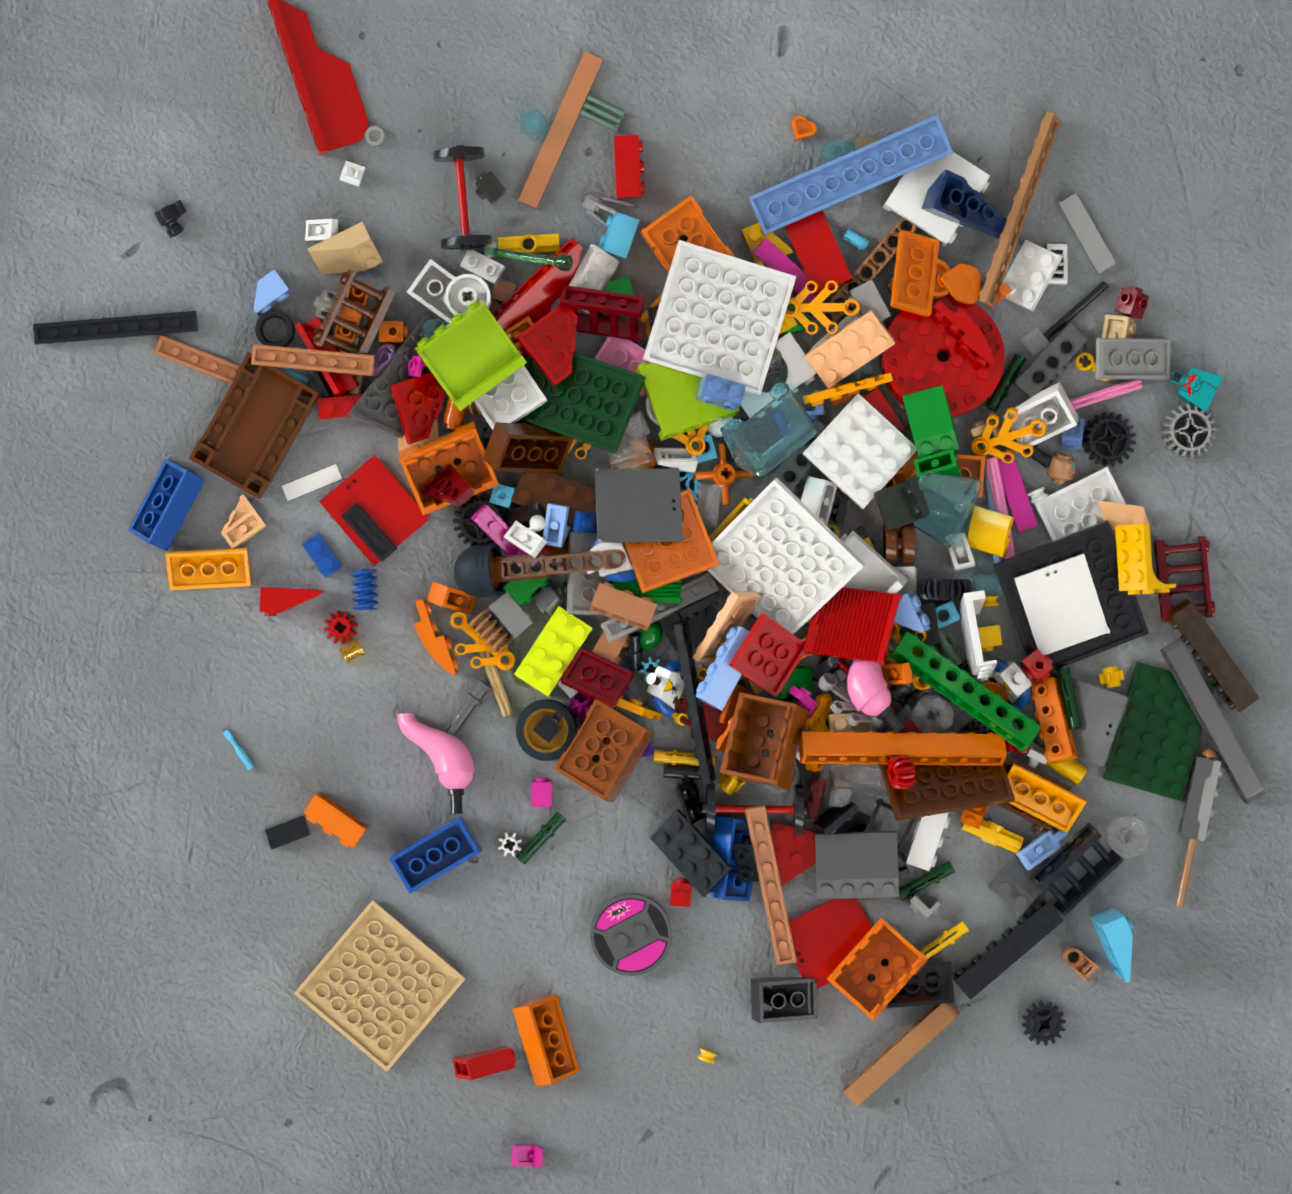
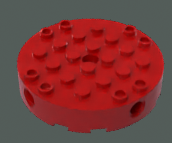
(916, 365)

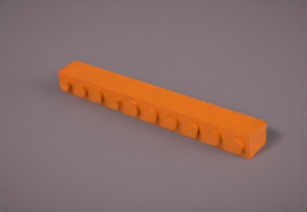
(923, 748)

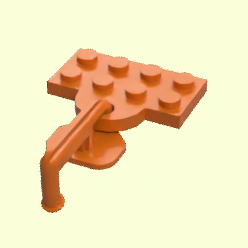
(918, 274)

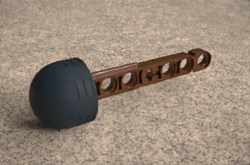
(482, 569)

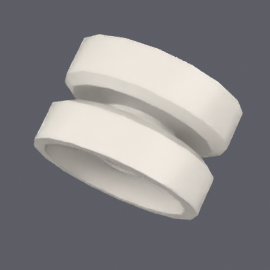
(466, 285)

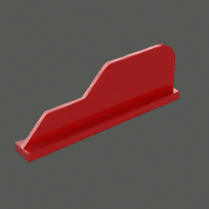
(322, 82)
(538, 292)

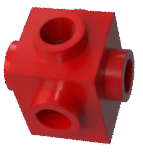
(1035, 660)

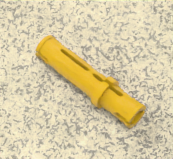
(674, 757)
(961, 929)

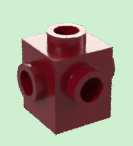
(1132, 302)

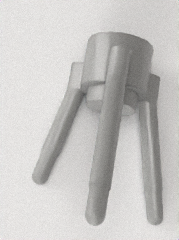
(594, 203)

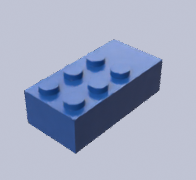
(435, 854)

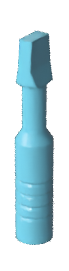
(239, 750)

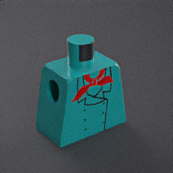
(1196, 387)

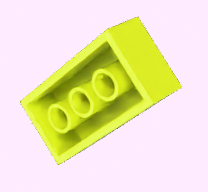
(553, 651)

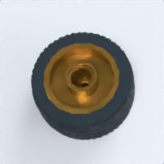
(533, 743)

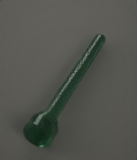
(563, 262)

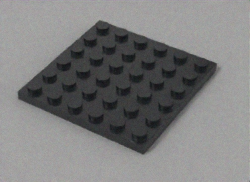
(1119, 609)

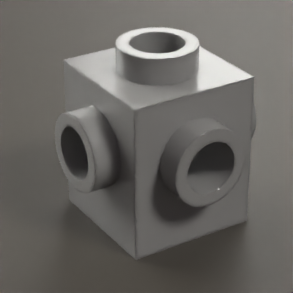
(324, 302)

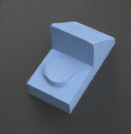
(556, 525)

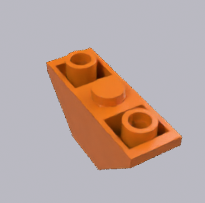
(351, 315)

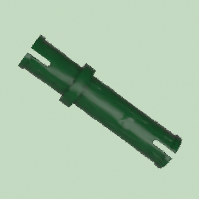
(1005, 383)
(1067, 689)
(557, 820)
(926, 880)

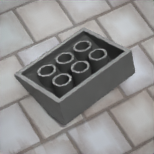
(857, 865)

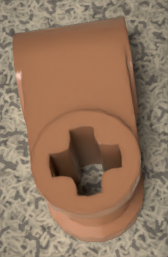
(1082, 964)

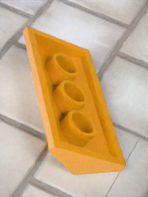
(208, 569)
(1044, 798)

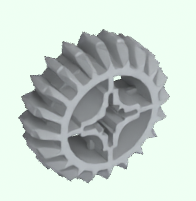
(1189, 439)

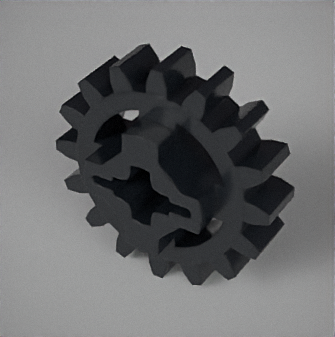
(1038, 1029)

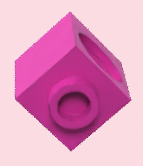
(541, 792)

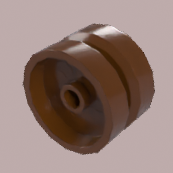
(899, 541)

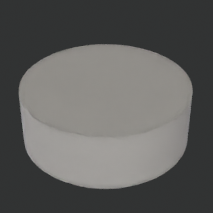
(375, 136)

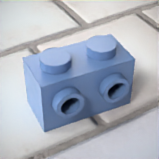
(720, 392)

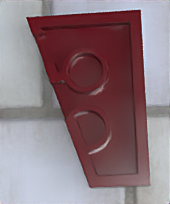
(448, 487)

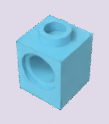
(711, 454)
(502, 495)
(952, 612)

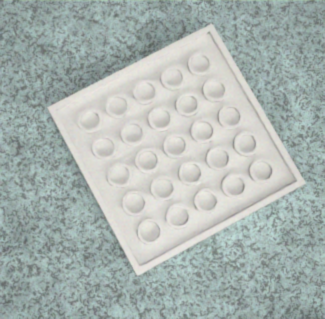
(719, 316)
(784, 557)

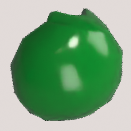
(652, 636)

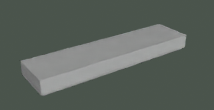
(1086, 233)

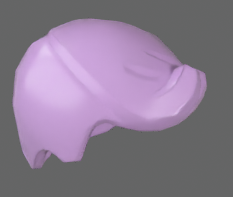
(383, 355)

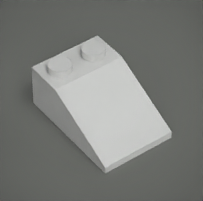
(1052, 407)

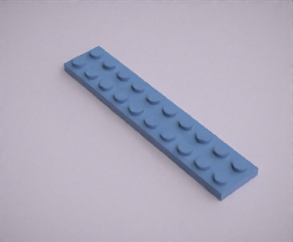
(851, 174)

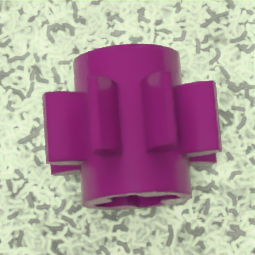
(581, 705)

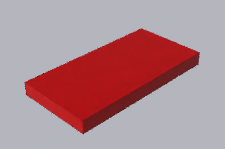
(818, 251)

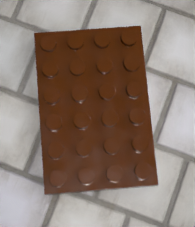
(949, 789)

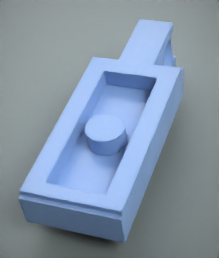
(1041, 848)

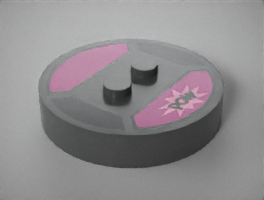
(631, 934)

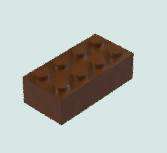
(526, 449)
(551, 488)

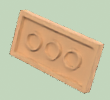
(850, 348)
(735, 612)

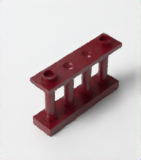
(609, 303)
(1164, 570)

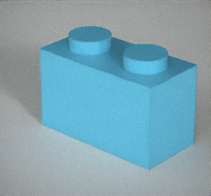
(619, 235)

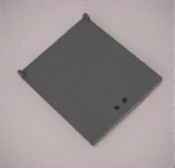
(638, 505)
(1097, 711)

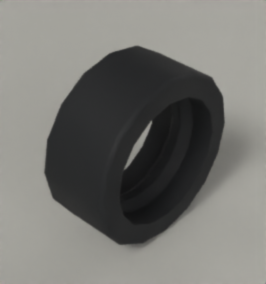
(275, 314)

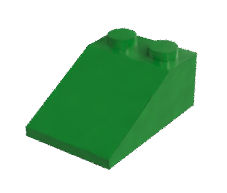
(931, 421)

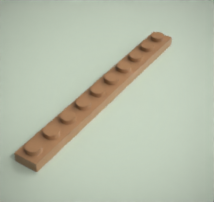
(1021, 205)

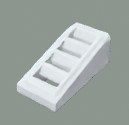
(1060, 281)
(676, 458)

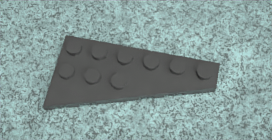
(377, 403)

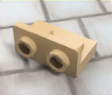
(1118, 327)

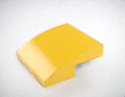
(989, 531)

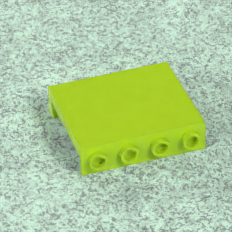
(470, 354)
(675, 402)

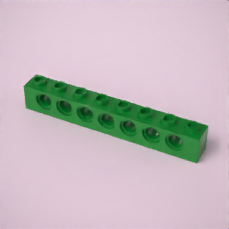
(969, 702)

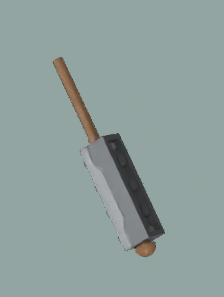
(1197, 810)

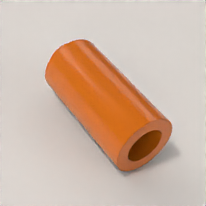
(453, 417)

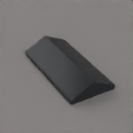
(928, 987)

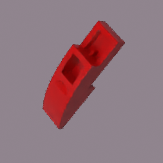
(972, 337)

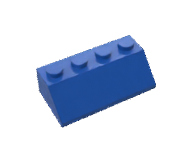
(166, 505)
(727, 832)

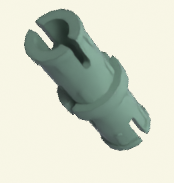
(948, 647)

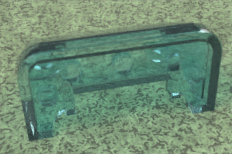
(770, 433)
(950, 503)

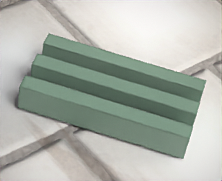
(586, 106)

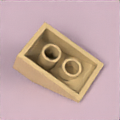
(346, 250)

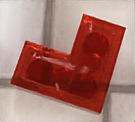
(817, 788)

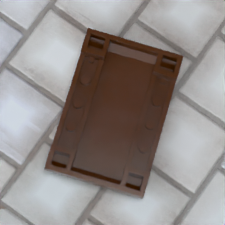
(255, 426)

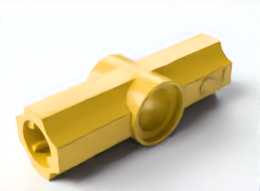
(543, 243)
(996, 835)

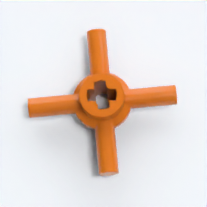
(726, 469)

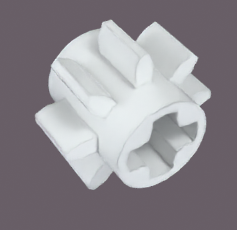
(512, 839)

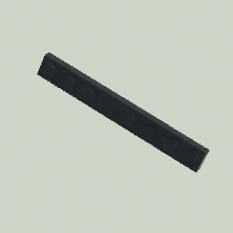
(115, 327)
(695, 707)

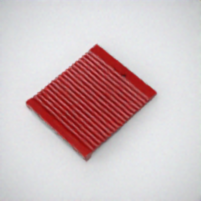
(381, 499)
(854, 625)
(827, 936)

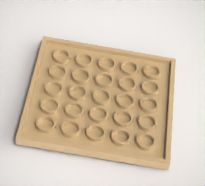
(379, 985)

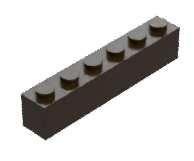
(1212, 655)

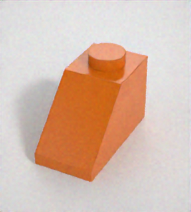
(451, 598)

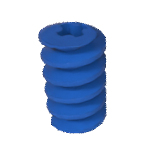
(364, 589)

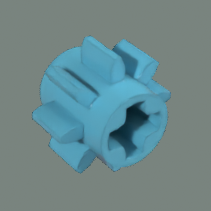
(646, 665)

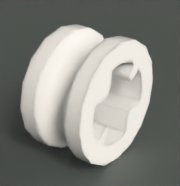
(1037, 494)

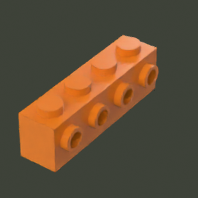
(1053, 721)

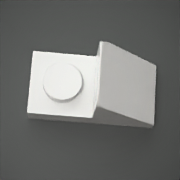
(320, 229)
(961, 554)

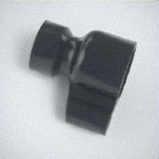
(168, 218)

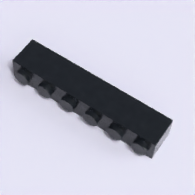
(1007, 949)

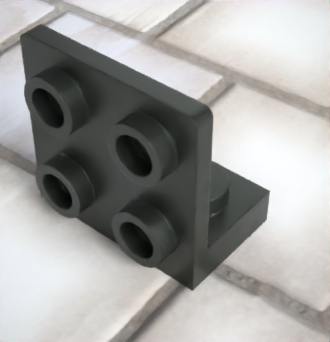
(902, 503)

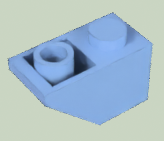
(270, 290)
(911, 615)

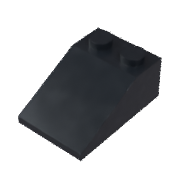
(783, 999)

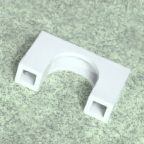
(798, 372)

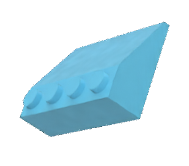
(1117, 940)

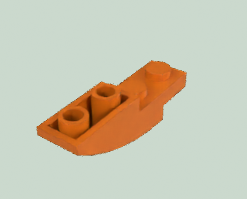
(439, 646)

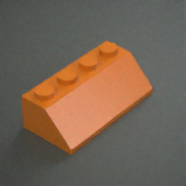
(546, 1040)

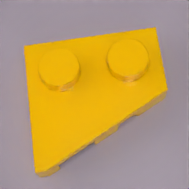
(754, 236)

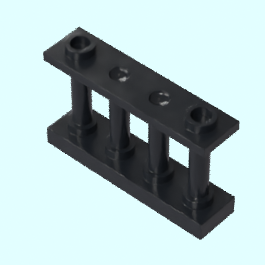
(1065, 857)

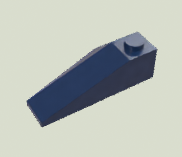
(958, 202)

